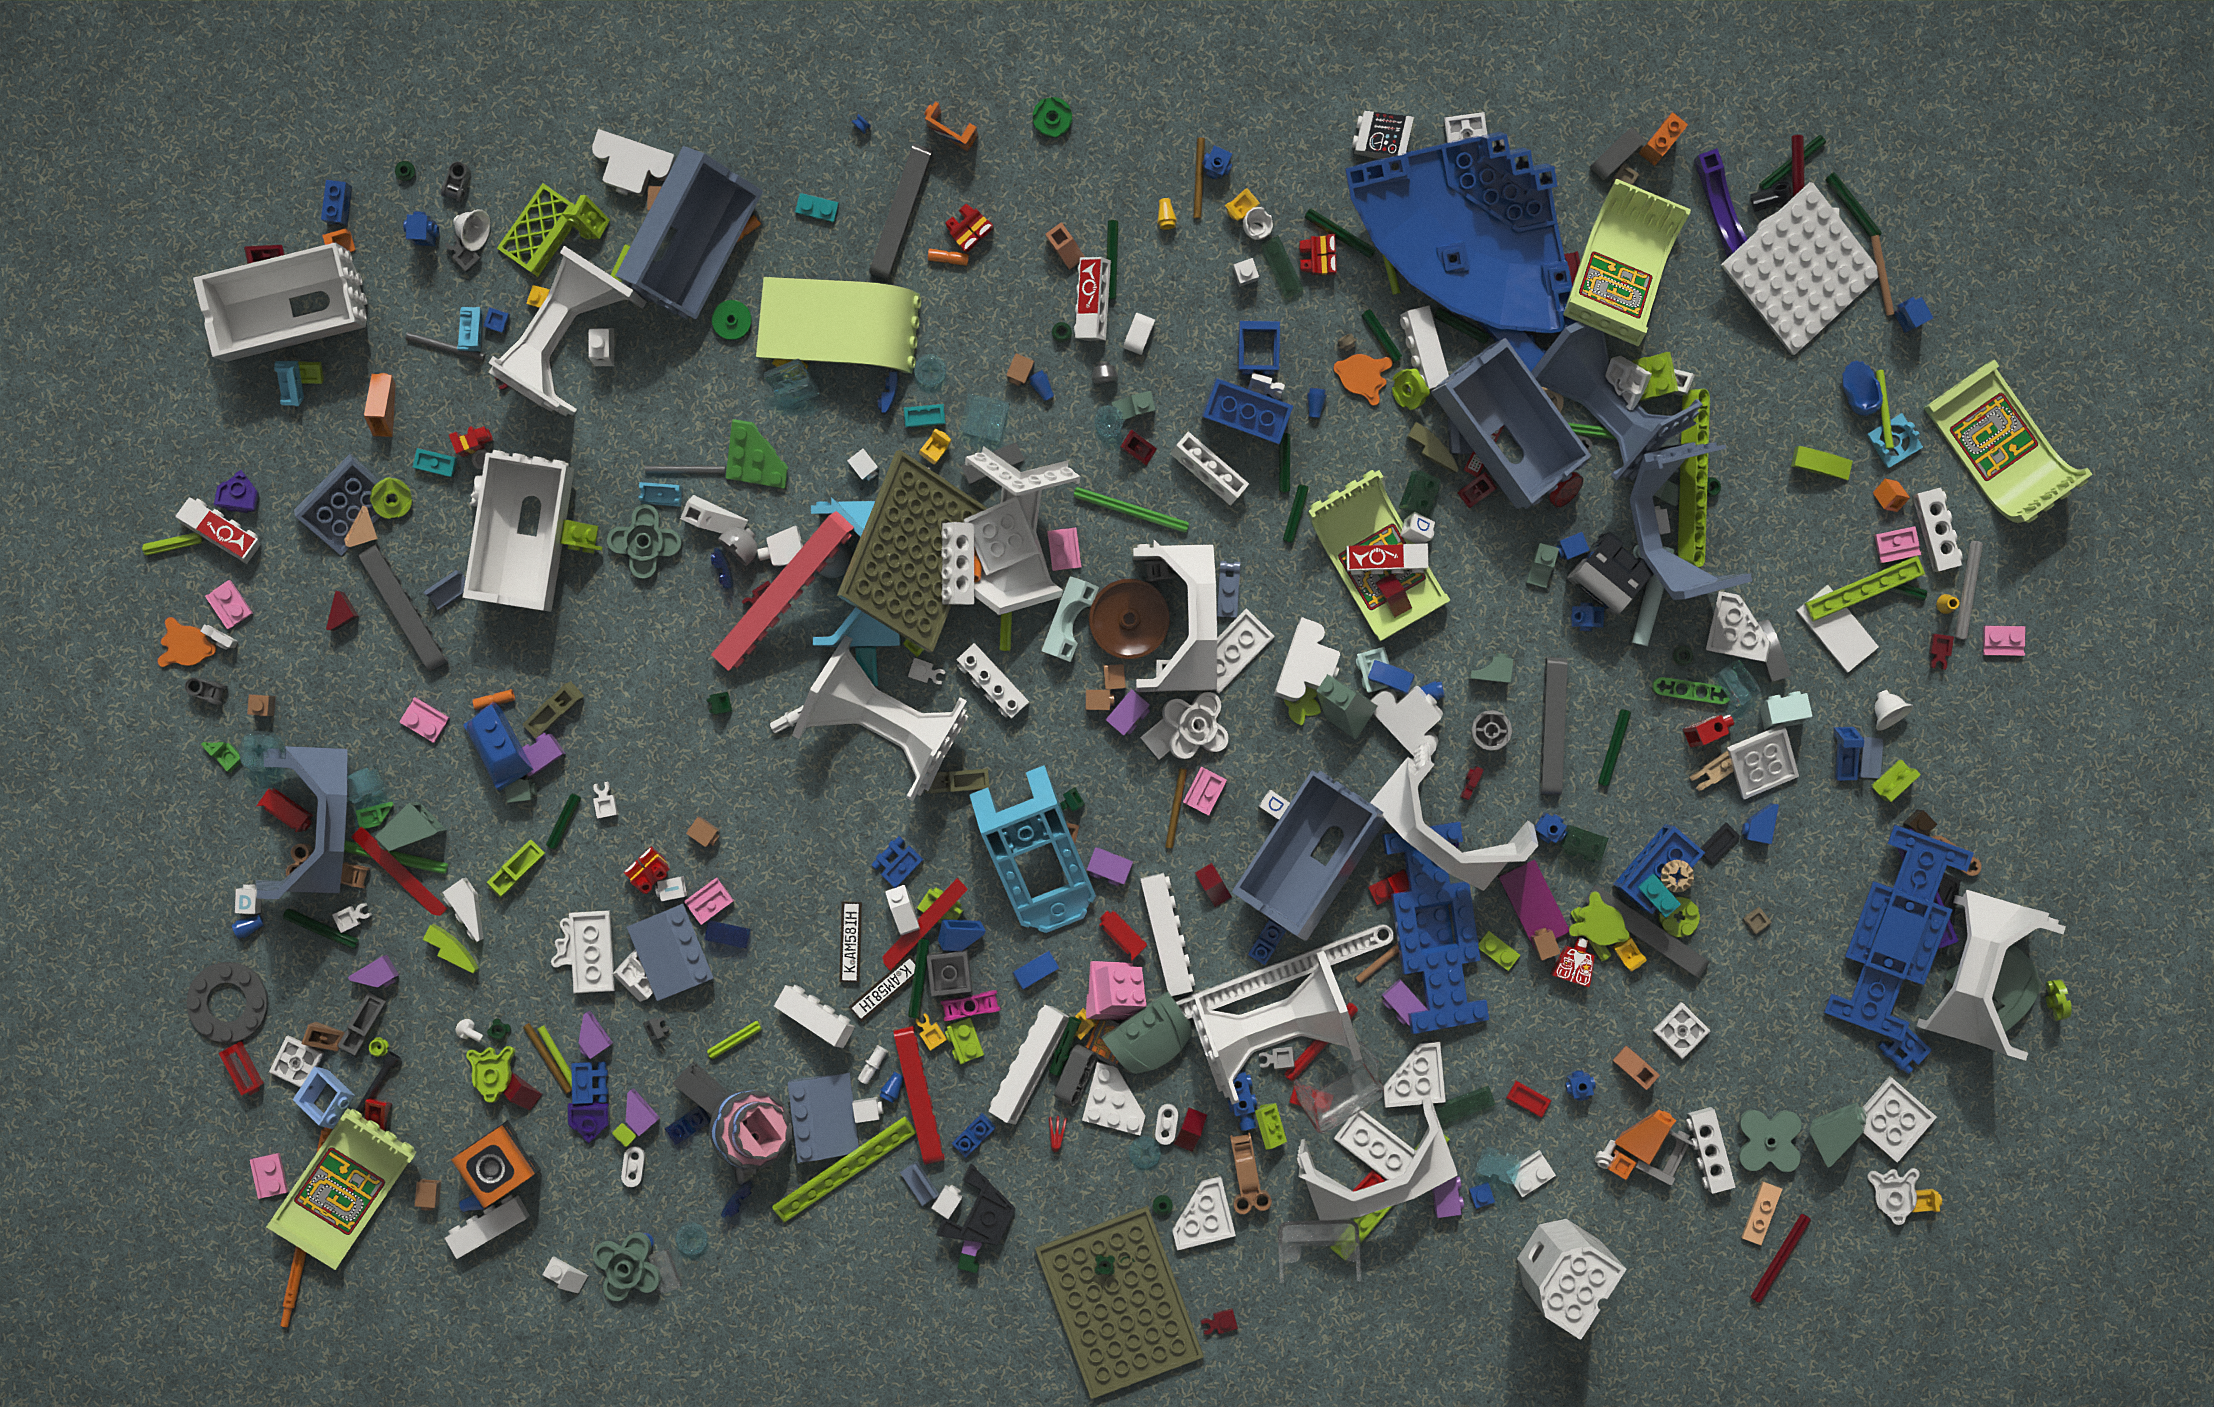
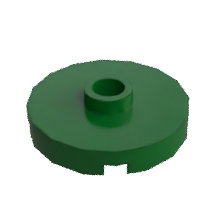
(1048, 107)
(739, 327)

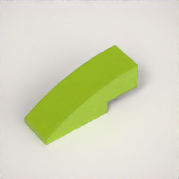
(1821, 462)
(515, 868)
(451, 948)

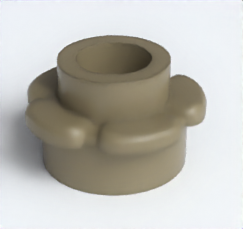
(1347, 342)

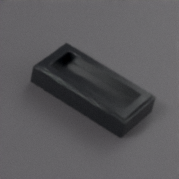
(1719, 843)

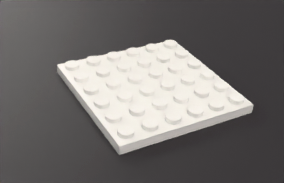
(1801, 268)

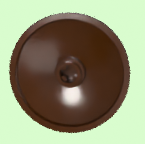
(1129, 618)

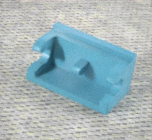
(470, 329)
(289, 382)
(660, 494)

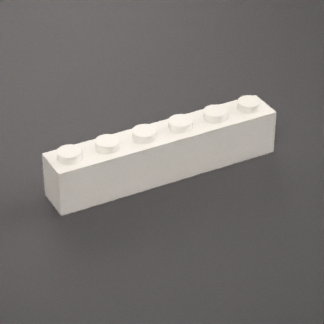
(1166, 934)
(1029, 1064)

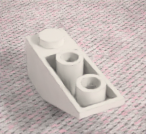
(710, 517)
(466, 904)

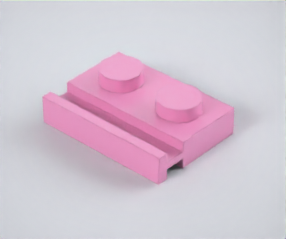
(1897, 544)
(1064, 549)
(229, 604)
(2004, 640)
(424, 720)
(1204, 790)
(709, 901)
(268, 1175)

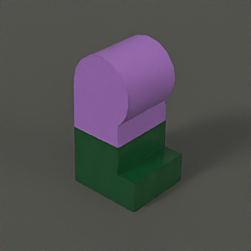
(968, 1255)

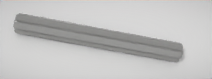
(1968, 590)

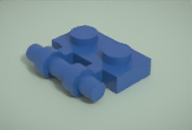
(901, 866)
(1912, 1046)
(582, 1082)

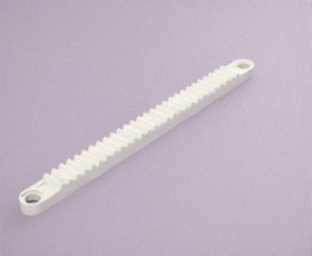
(1286, 970)

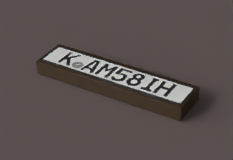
(850, 941)
(884, 989)

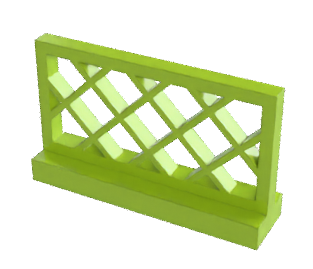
(550, 242)

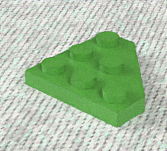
(753, 457)

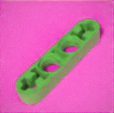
(1691, 690)

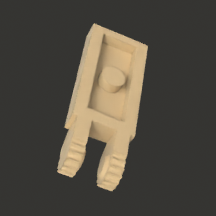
(1715, 770)

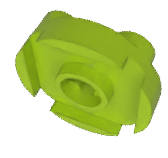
(1419, 390)
(392, 509)
(1685, 926)
(2057, 999)

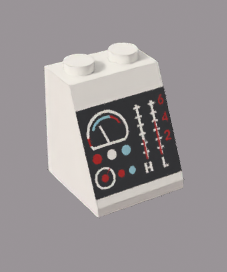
(1382, 134)

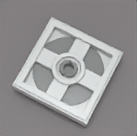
(1465, 126)
(1681, 1030)
(295, 1061)

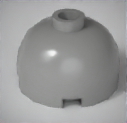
(740, 544)
(838, 564)
(1491, 730)

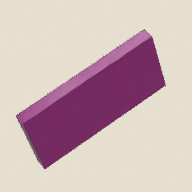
(1533, 900)

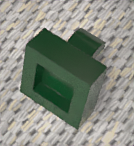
(720, 703)
(1072, 800)

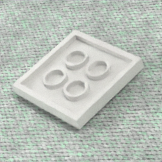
(1003, 535)
(1763, 761)
(1895, 1119)

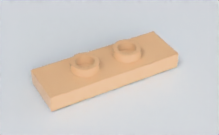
(1761, 1213)

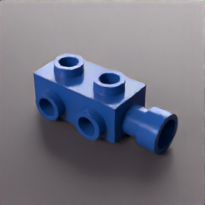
(1244, 1094)

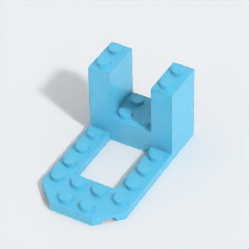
(1025, 829)

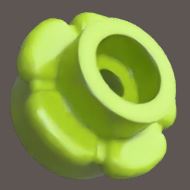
(373, 1047)

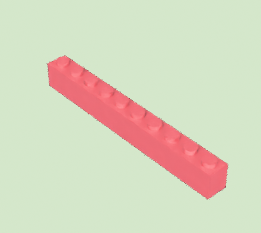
(783, 590)

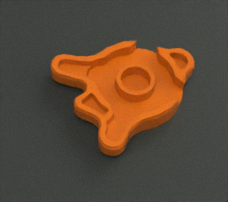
(1362, 375)
(184, 644)

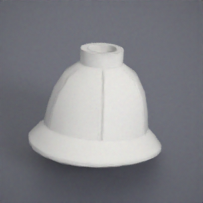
(472, 228)
(1890, 709)

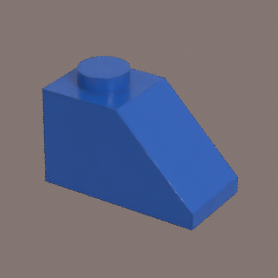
(1761, 825)
(959, 934)

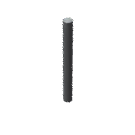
(443, 346)
(685, 469)

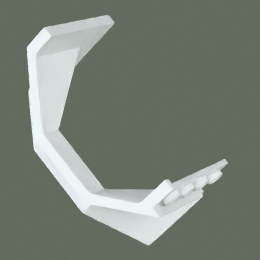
(575, 290)
(1029, 579)
(1196, 660)
(848, 697)
(1403, 812)
(1968, 1007)
(1310, 1011)
(1428, 1169)

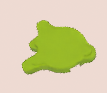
(1601, 922)
(491, 1072)

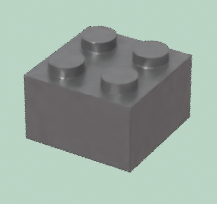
(949, 972)

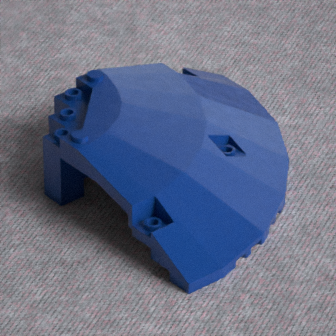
(1483, 210)

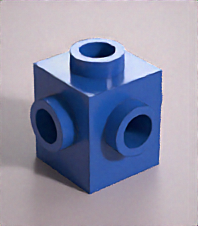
(1219, 156)
(1587, 616)
(1543, 828)
(1575, 1080)

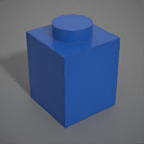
(1572, 546)

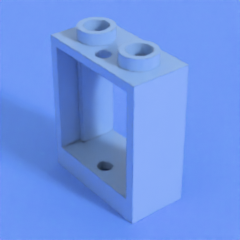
(306, 1097)

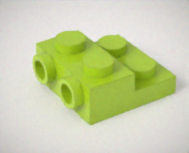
(1663, 376)

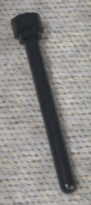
(389, 1063)

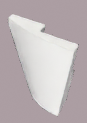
(1628, 379)
(633, 977)

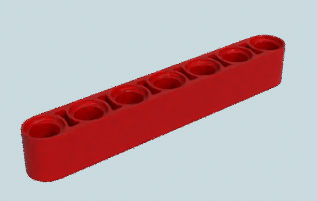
(918, 1095)

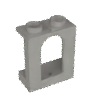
(1666, 1175)

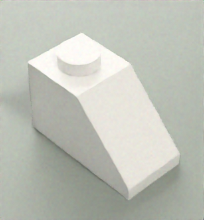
(902, 910)

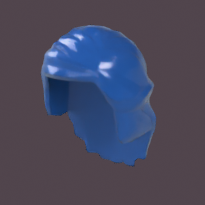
(1862, 388)

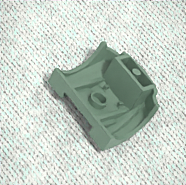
(2015, 987)
(1150, 1036)

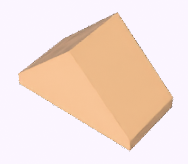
(361, 530)

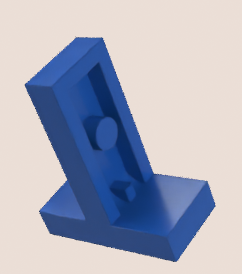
(1847, 752)

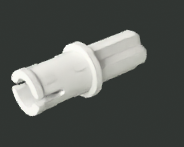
(787, 720)
(872, 1064)

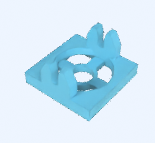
(1914, 443)

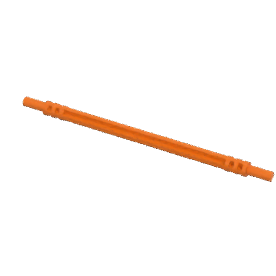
(298, 1263)

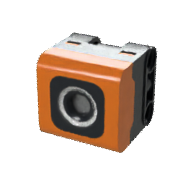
(495, 1164)

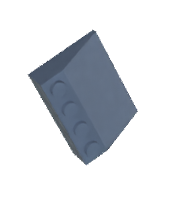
(337, 501)
(670, 952)
(823, 1117)

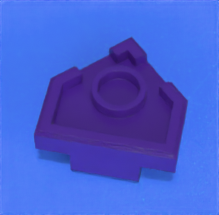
(237, 494)
(588, 1118)

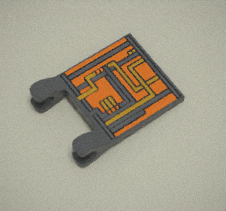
(1096, 1043)

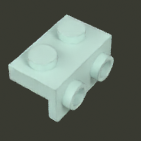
(1365, 662)

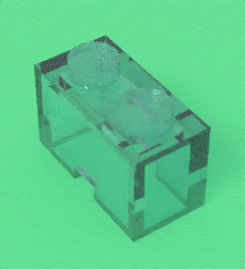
(1494, 1163)

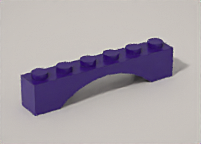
(1715, 186)

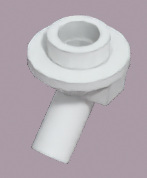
(466, 1029)
(1604, 1158)

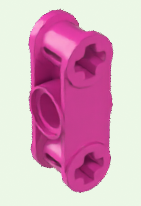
(959, 1009)

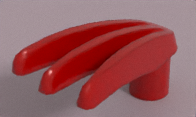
(1056, 1139)

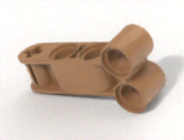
(351, 873)
(1247, 1175)

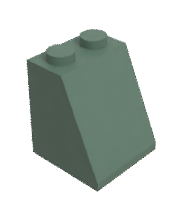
(1345, 706)
(408, 827)
(1838, 1131)

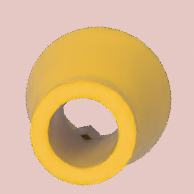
(1166, 214)
(1943, 603)

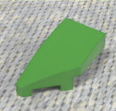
(224, 753)
(373, 815)

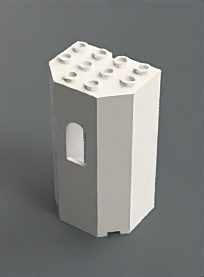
(251, 308)
(511, 565)
(1568, 1274)

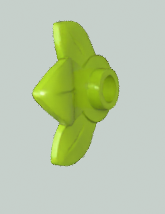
(1304, 706)

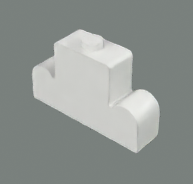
(630, 162)
(1306, 662)
(1409, 717)

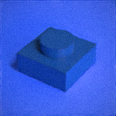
(496, 320)
(1481, 1195)

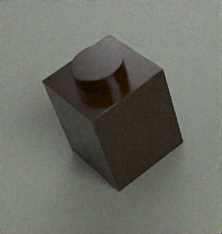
(1920, 822)

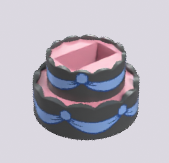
(761, 1115)

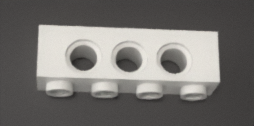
(1209, 468)
(1928, 522)
(957, 563)
(1723, 1178)

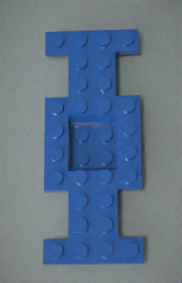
(1905, 936)
(1427, 937)

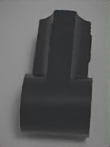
(1776, 196)

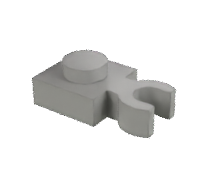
(1281, 1059)

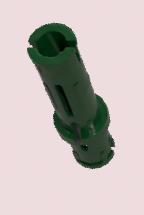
(1062, 1053)

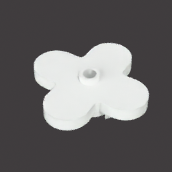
(1207, 733)

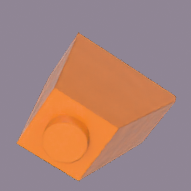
(380, 405)
(1647, 1136)

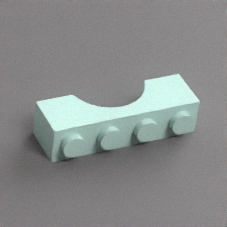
(1060, 637)

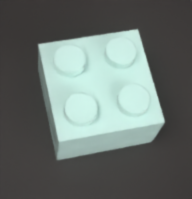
(1786, 710)

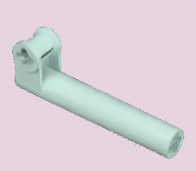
(1649, 606)

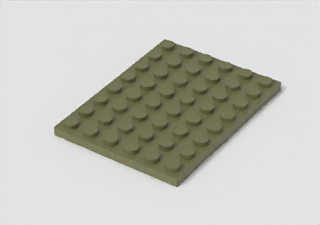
(899, 554)
(1122, 1322)

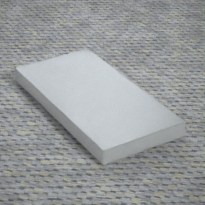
(1840, 634)
(1238, 646)
(591, 951)
(1375, 1145)

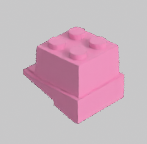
(1114, 991)

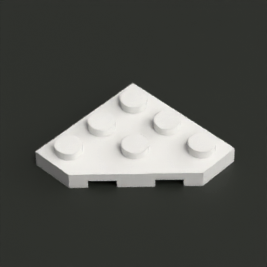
(1736, 630)
(1417, 1078)
(1112, 1102)
(1205, 1216)

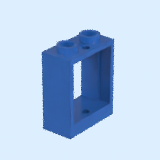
(1259, 326)

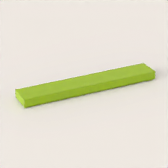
(1864, 588)

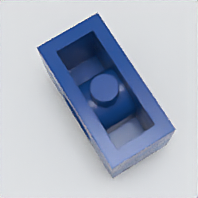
(336, 202)
(1912, 313)

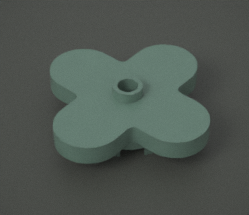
(629, 541)
(1759, 1129)
(636, 1274)

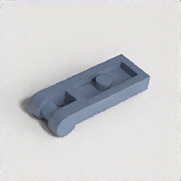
(1228, 590)

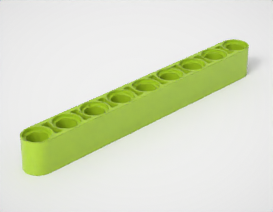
(1694, 484)

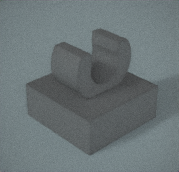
(653, 1028)

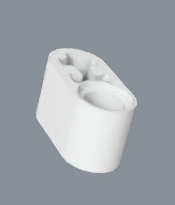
(1138, 333)

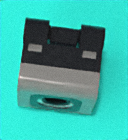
(1610, 574)

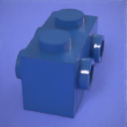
(421, 229)

